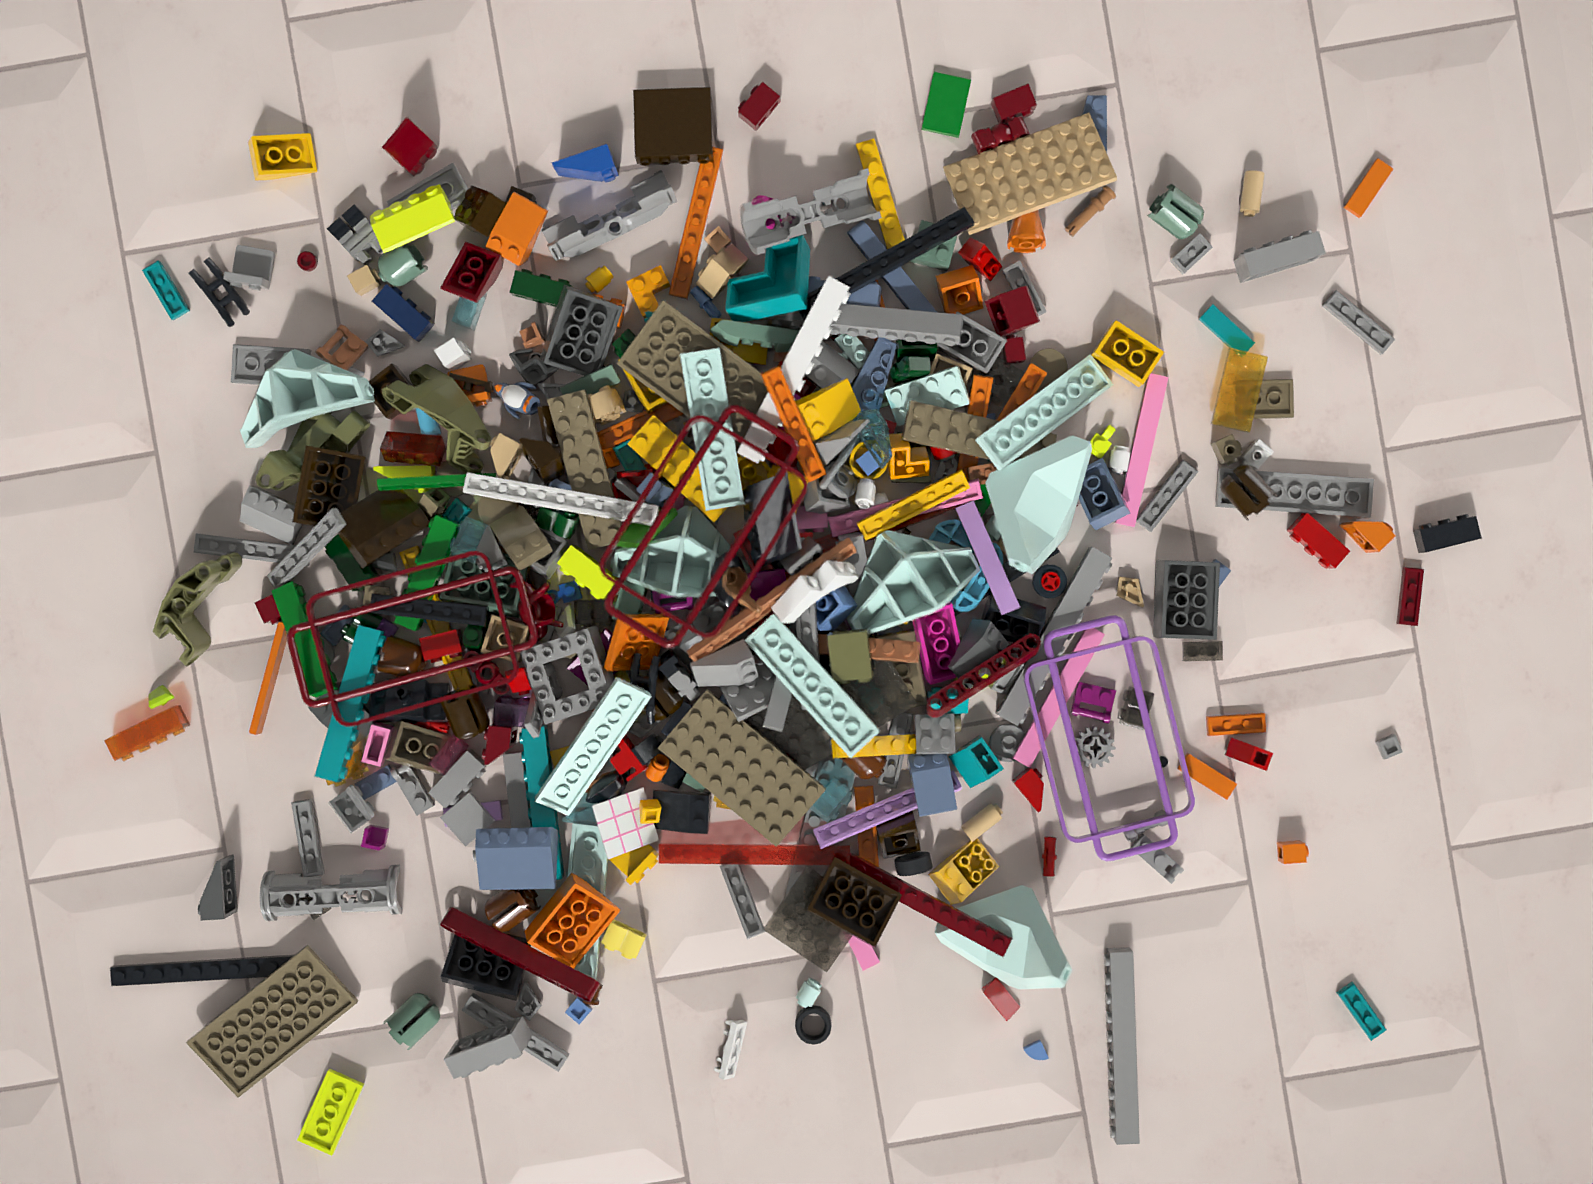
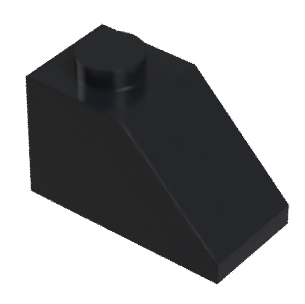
(648, 748)

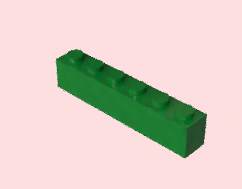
(435, 547)
(292, 610)

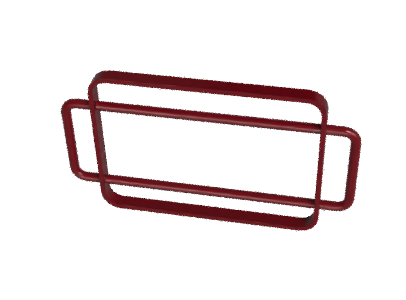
(717, 426)
(313, 623)

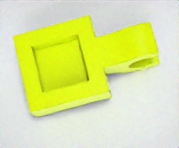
(1100, 442)

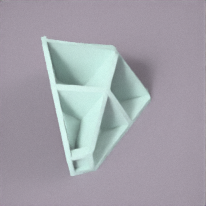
(297, 390)
(1038, 500)
(678, 557)
(908, 580)
(1034, 953)

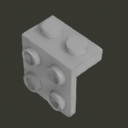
(251, 268)
(352, 808)

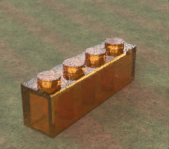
(147, 732)

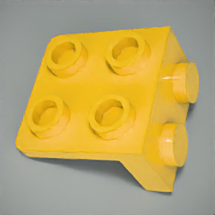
(636, 862)

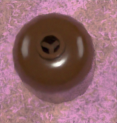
(401, 657)
(867, 766)

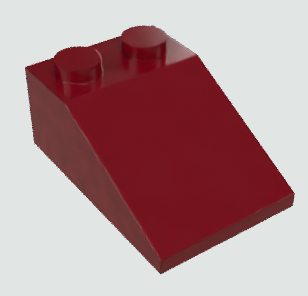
(410, 147)
(473, 272)

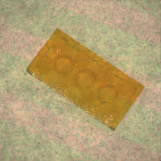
(1239, 390)

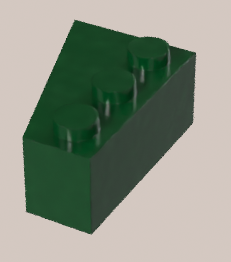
(348, 564)

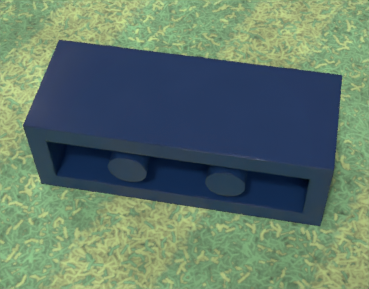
(403, 312)

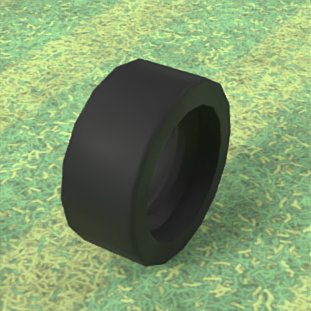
(913, 863)
(808, 1038)

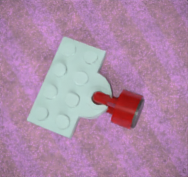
(938, 389)

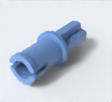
(705, 302)

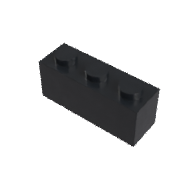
(1447, 533)

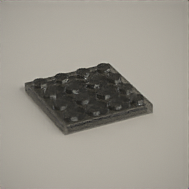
(804, 931)

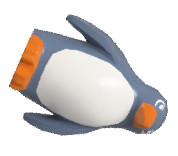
(518, 398)

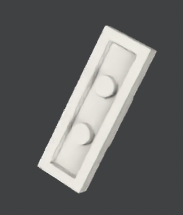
(731, 1049)

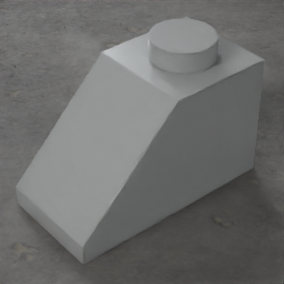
(490, 547)

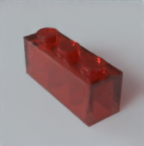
(413, 448)

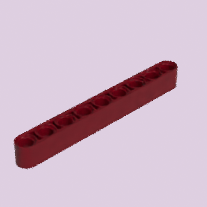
(520, 954)

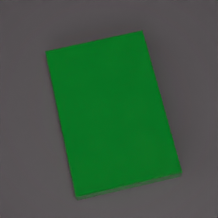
(946, 104)

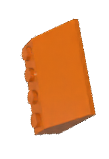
(571, 921)

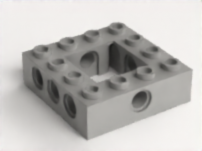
(541, 674)

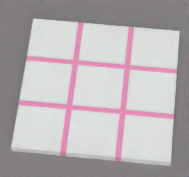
(620, 824)

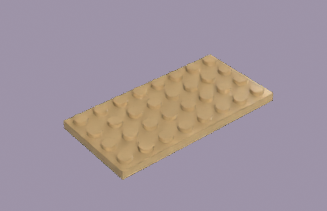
(1030, 173)

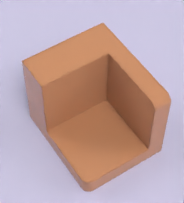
(532, 336)

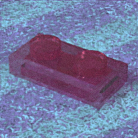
(448, 754)

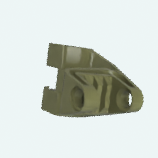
(450, 407)
(318, 431)
(180, 619)

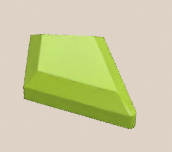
(159, 696)

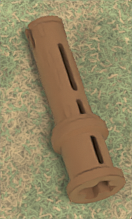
(1096, 204)

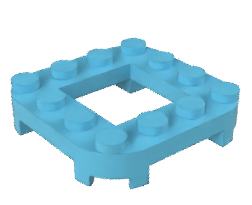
(977, 587)

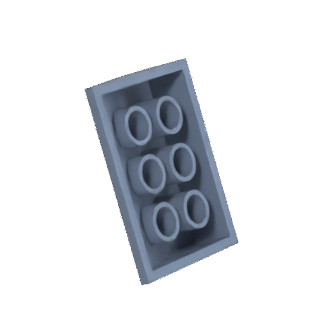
(516, 858)

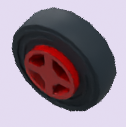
(1055, 582)

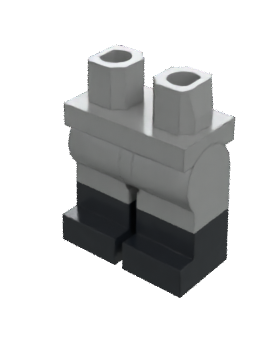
(361, 241)
(678, 675)

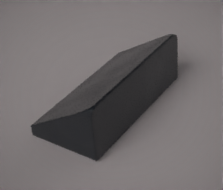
(674, 775)

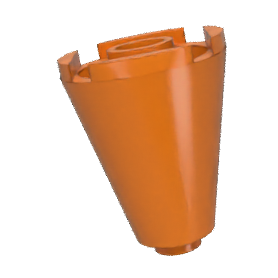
(1026, 233)

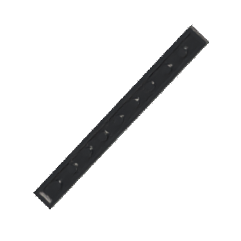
(899, 254)
(195, 970)

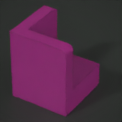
(374, 837)

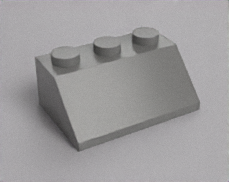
(830, 368)
(822, 500)
(269, 514)

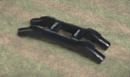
(208, 290)
(650, 681)

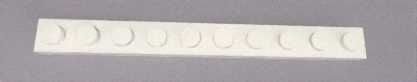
(557, 498)

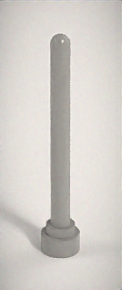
(839, 462)

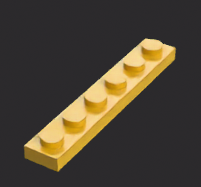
(880, 193)
(913, 505)
(881, 746)

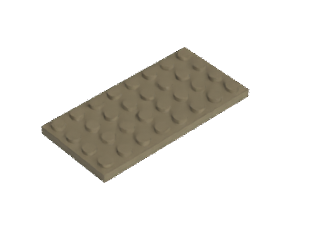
(657, 364)
(742, 768)
(272, 1021)

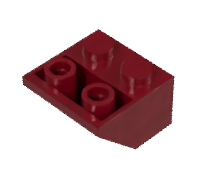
(1012, 311)
(499, 740)

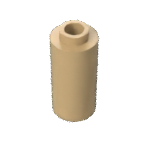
(1252, 193)
(982, 821)

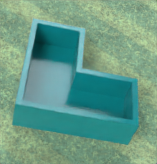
(776, 290)

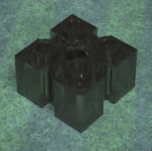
(1009, 378)

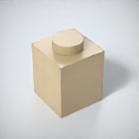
(364, 280)

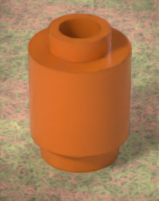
(657, 768)

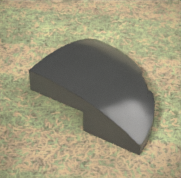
(531, 366)

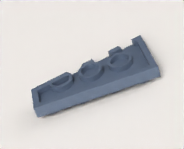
(1097, 107)
(873, 376)

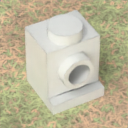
(1259, 448)

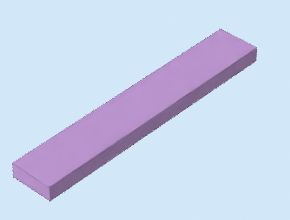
(987, 557)

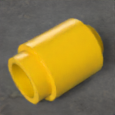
(598, 279)

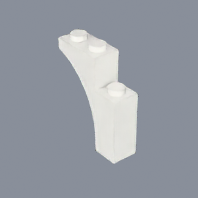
(809, 589)

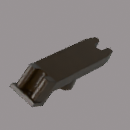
(468, 383)

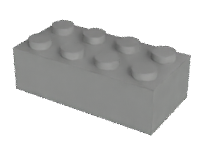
(1279, 256)
(488, 1047)

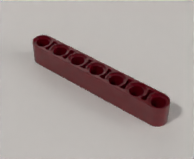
(979, 683)

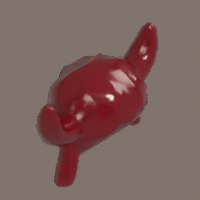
(542, 608)

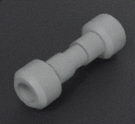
(1132, 835)

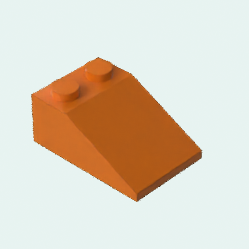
(517, 229)

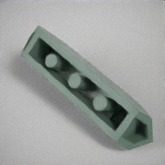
(732, 332)

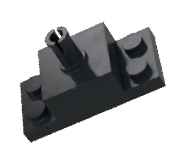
(408, 695)

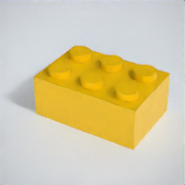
(1127, 353)

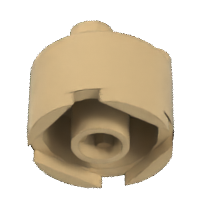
(606, 405)

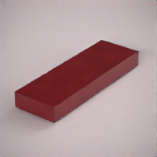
(1410, 596)

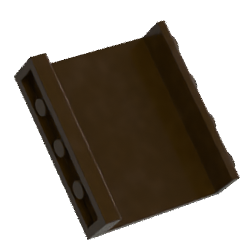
(673, 125)

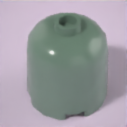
(401, 265)

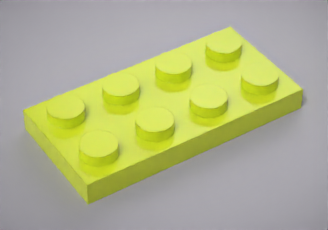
(330, 1112)

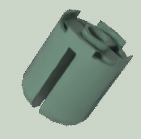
(1176, 213)
(419, 1027)

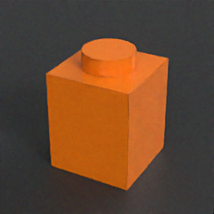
(1292, 852)

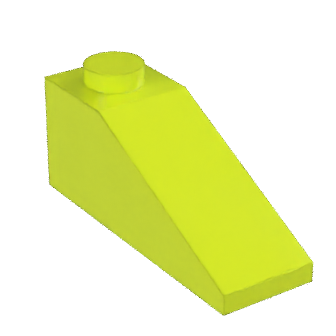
(406, 471)

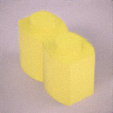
(624, 939)

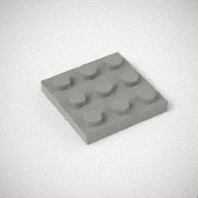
(753, 696)

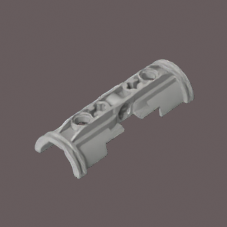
(856, 208)
(573, 239)
(379, 882)

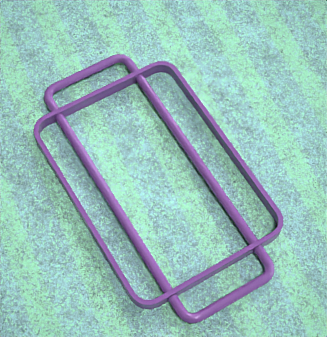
(1169, 816)

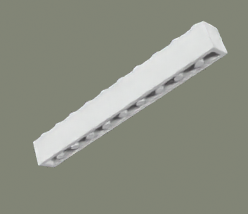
(799, 360)

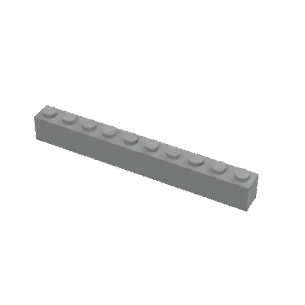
(885, 323)
(1066, 613)
(1122, 1046)

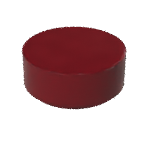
(307, 261)

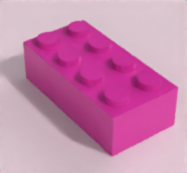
(938, 641)

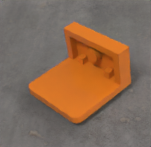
(477, 395)

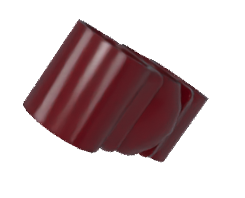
(999, 134)
(477, 669)

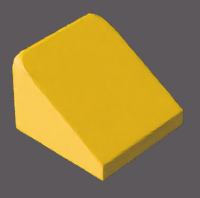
(649, 811)

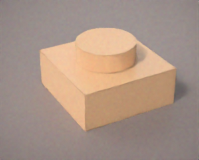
(717, 239)

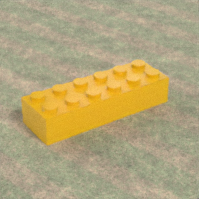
(653, 444)

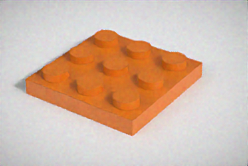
(629, 641)

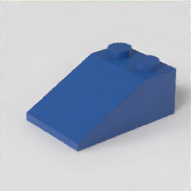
(591, 165)

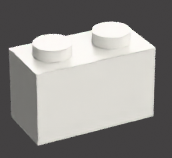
(453, 354)

